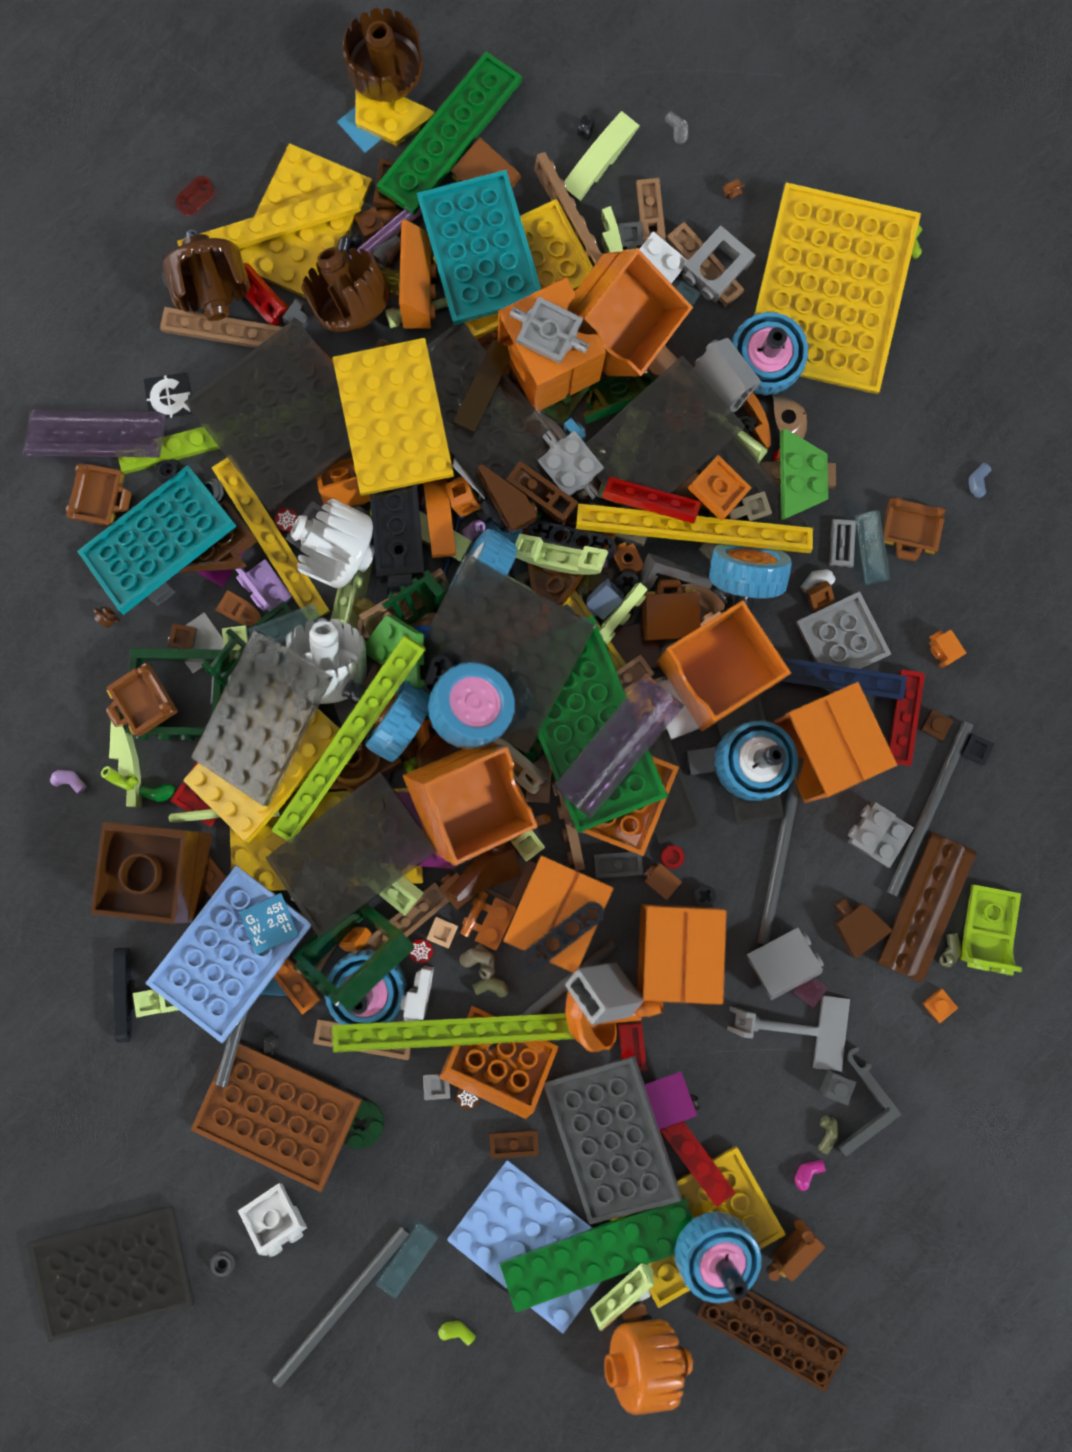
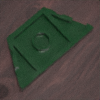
(614, 394)

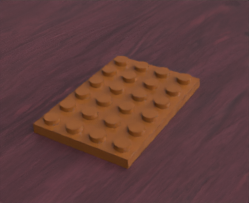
(278, 1116)

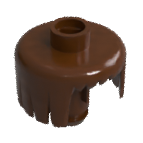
(383, 55)
(204, 272)
(346, 290)

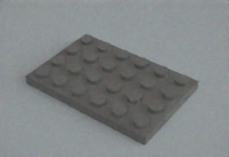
(612, 1140)

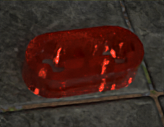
(194, 195)

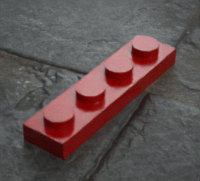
(652, 500)
(906, 719)
(698, 1162)

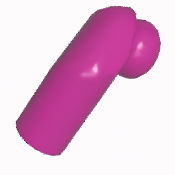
(805, 1173)

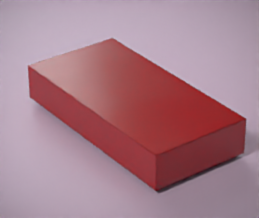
(632, 1042)

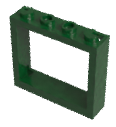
(137, 658)
(369, 973)

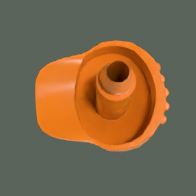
(602, 1035)

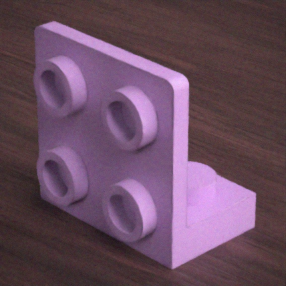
(266, 586)

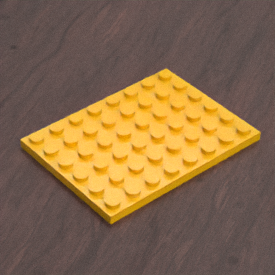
(841, 277)

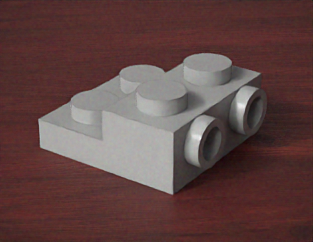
(879, 834)

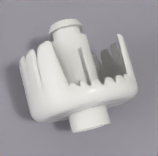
(336, 546)
(334, 650)

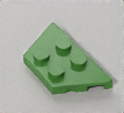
(801, 474)
(385, 639)

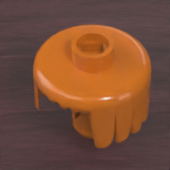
(647, 1366)

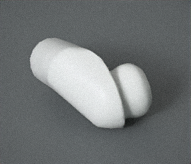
(817, 577)

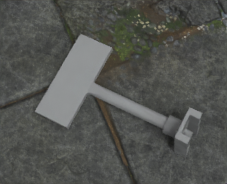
(829, 1033)

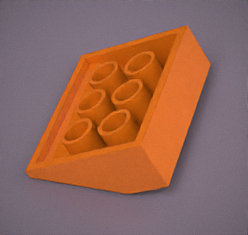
(636, 828)
(506, 1075)

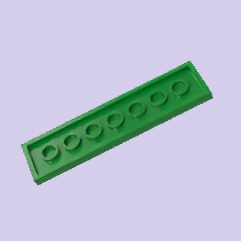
(449, 132)
(594, 1255)

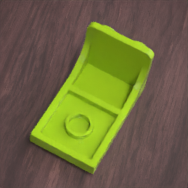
(991, 930)

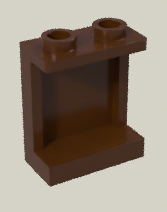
(513, 889)

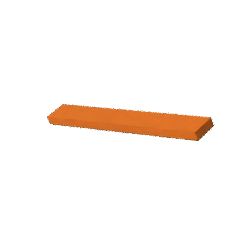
(292, 982)

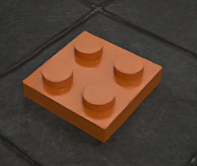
(719, 487)

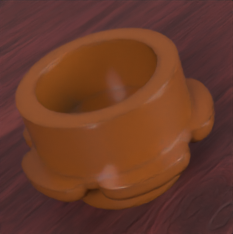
(733, 189)

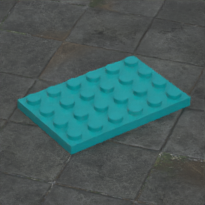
(478, 245)
(156, 539)

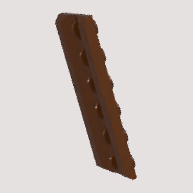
(926, 907)
(778, 1336)

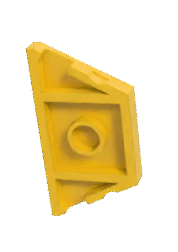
(390, 120)

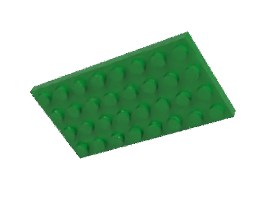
(577, 716)

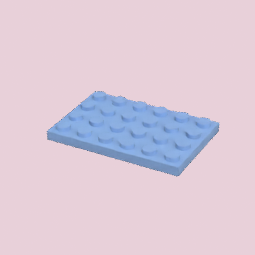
(213, 965)
(515, 1218)

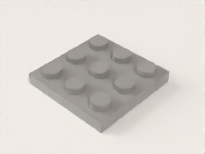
(844, 634)

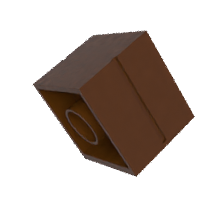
(151, 873)

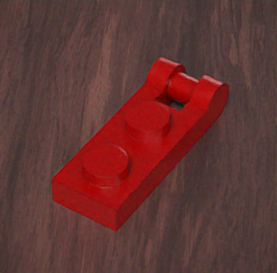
(262, 298)

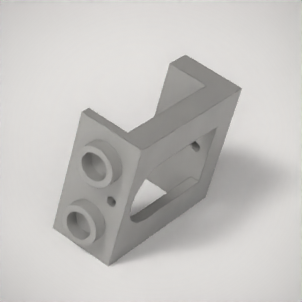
(729, 245)

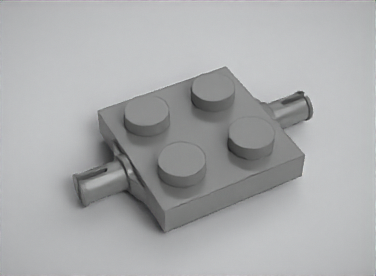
(549, 330)
(570, 464)

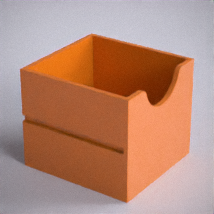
(629, 310)
(538, 376)
(722, 665)
(837, 743)
(474, 801)
(547, 901)
(681, 953)

